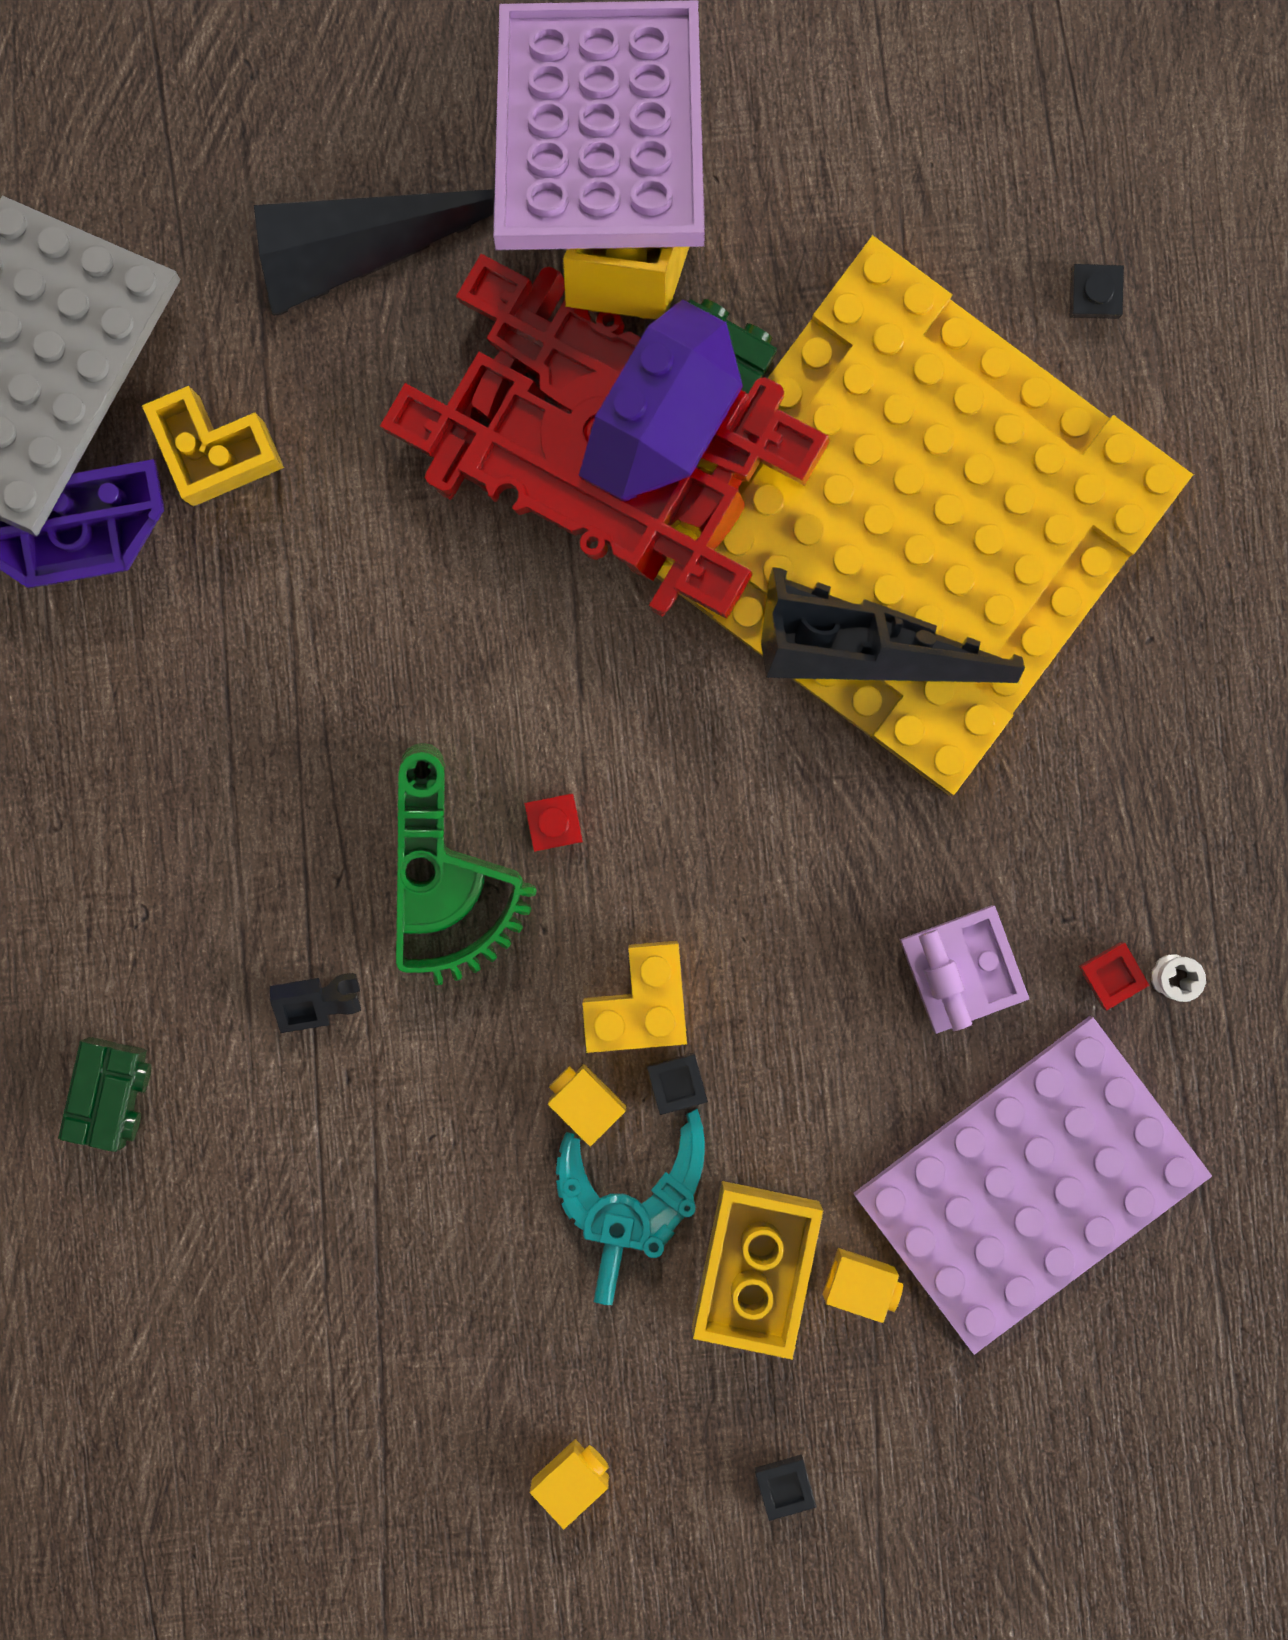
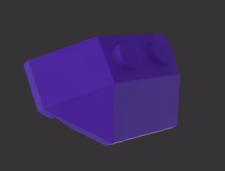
(663, 404)
(91, 529)

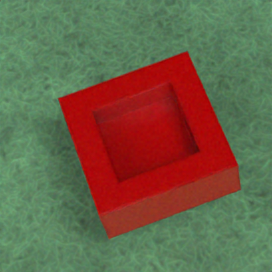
(553, 822)
(1114, 975)

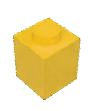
(585, 1103)
(862, 1286)
(570, 1482)

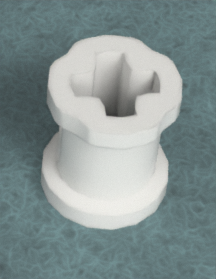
(1189, 987)

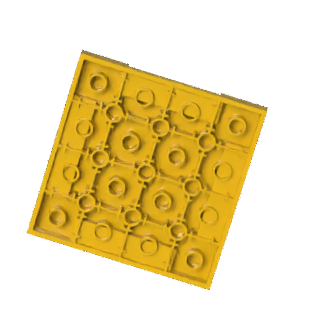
(947, 493)

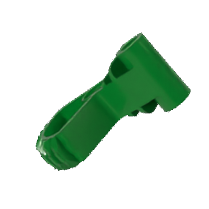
(457, 876)

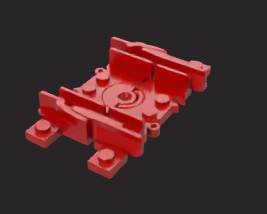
(543, 447)

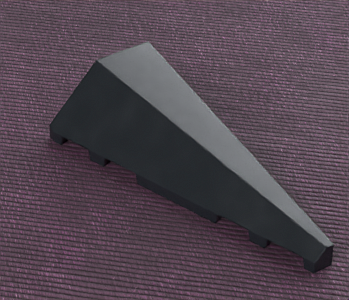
(330, 242)
(830, 638)

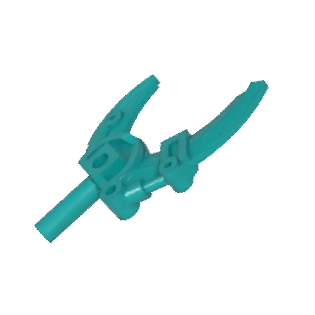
(622, 1219)

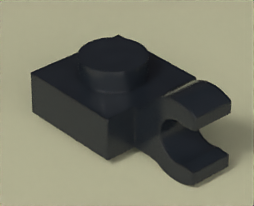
(308, 1005)

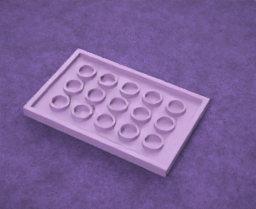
(599, 126)
(1032, 1184)

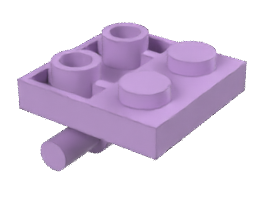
(964, 969)

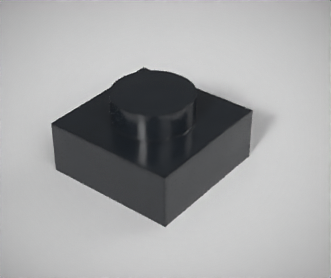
(1096, 291)
(677, 1083)
(785, 1487)

